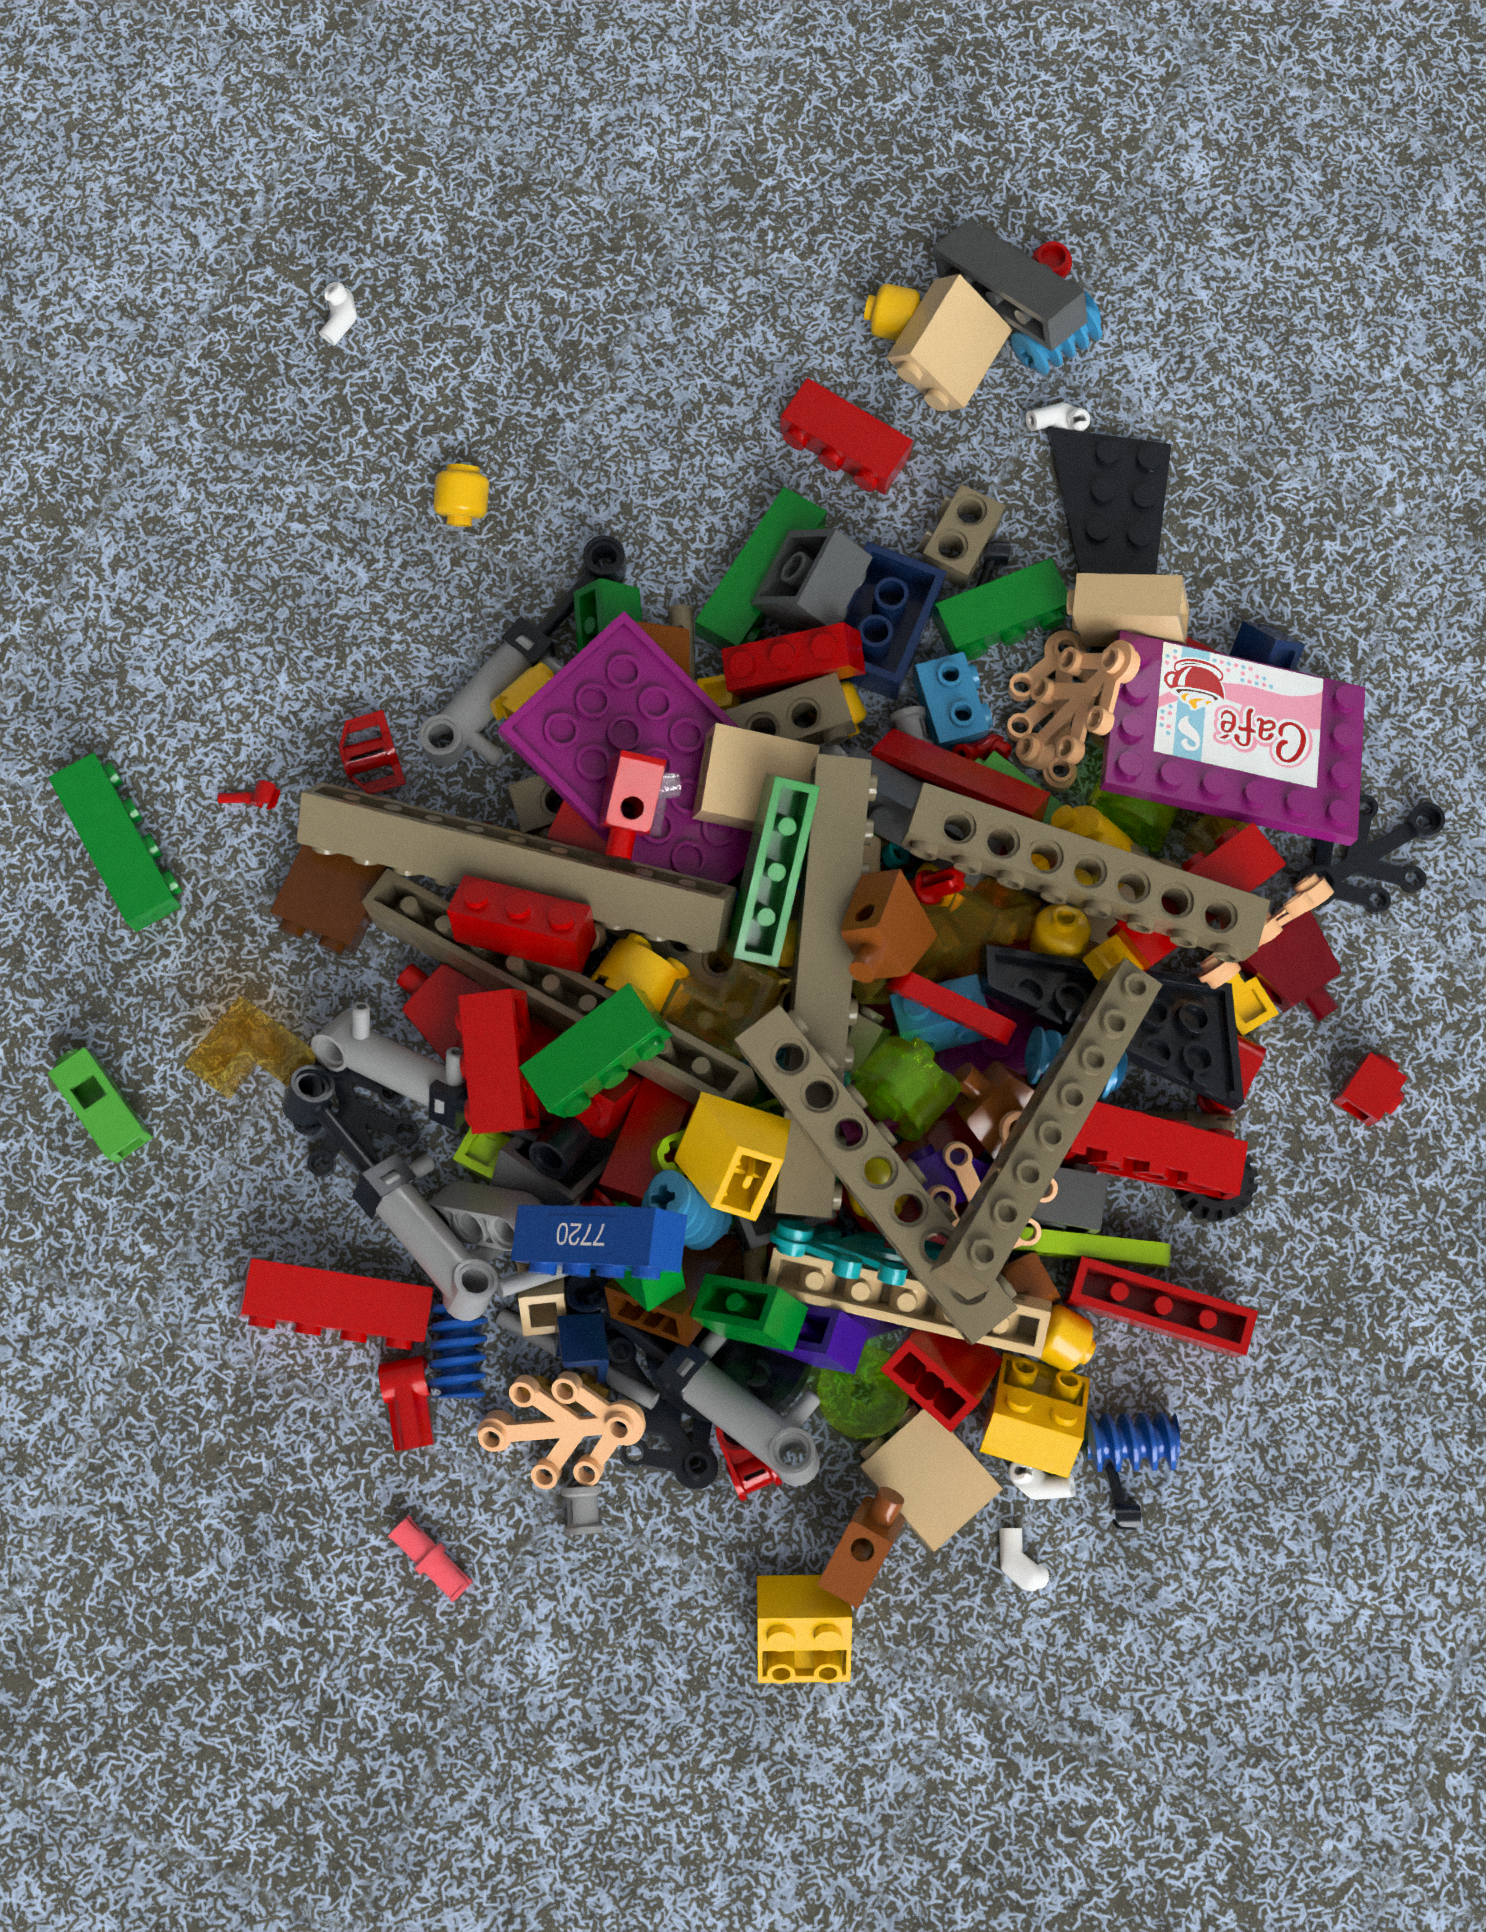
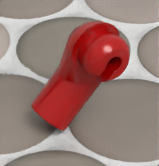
(983, 748)

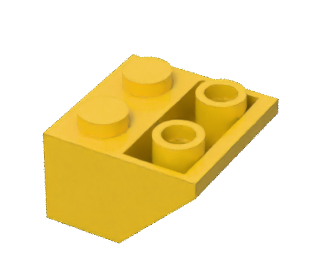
(732, 1154)
(1036, 1415)
(801, 1631)

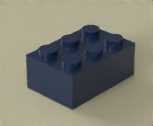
(892, 616)

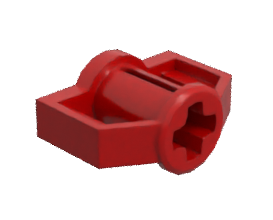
(383, 742)

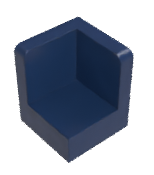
(1267, 646)
(582, 1343)

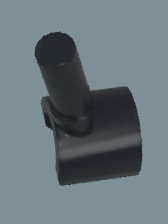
(996, 554)
(1126, 1515)

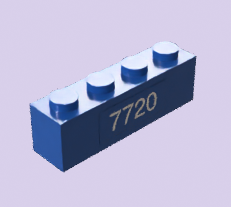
(599, 1239)

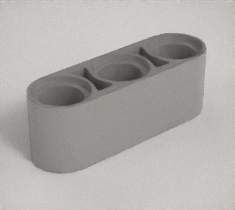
(481, 1212)

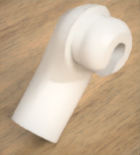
(342, 312)

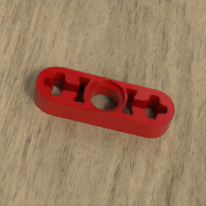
(953, 1007)

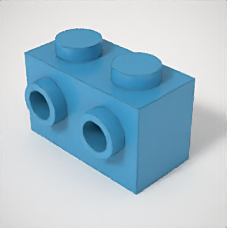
(951, 701)
(937, 1031)

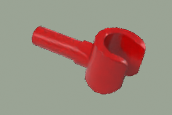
(263, 793)

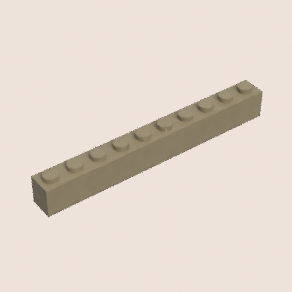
(448, 847)
(821, 966)
(553, 993)

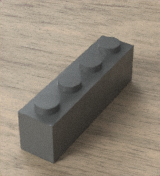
(1013, 284)
(893, 807)

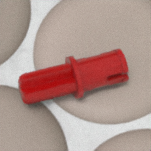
(932, 886)

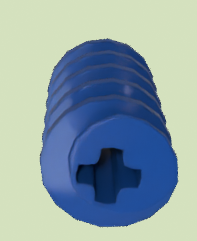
(457, 1356)
(1131, 1440)

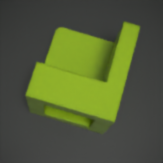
(480, 1153)

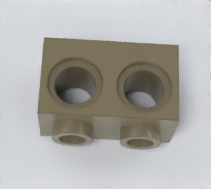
(966, 538)

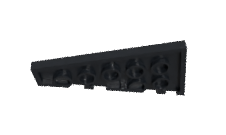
(1111, 499)
(1183, 1037)

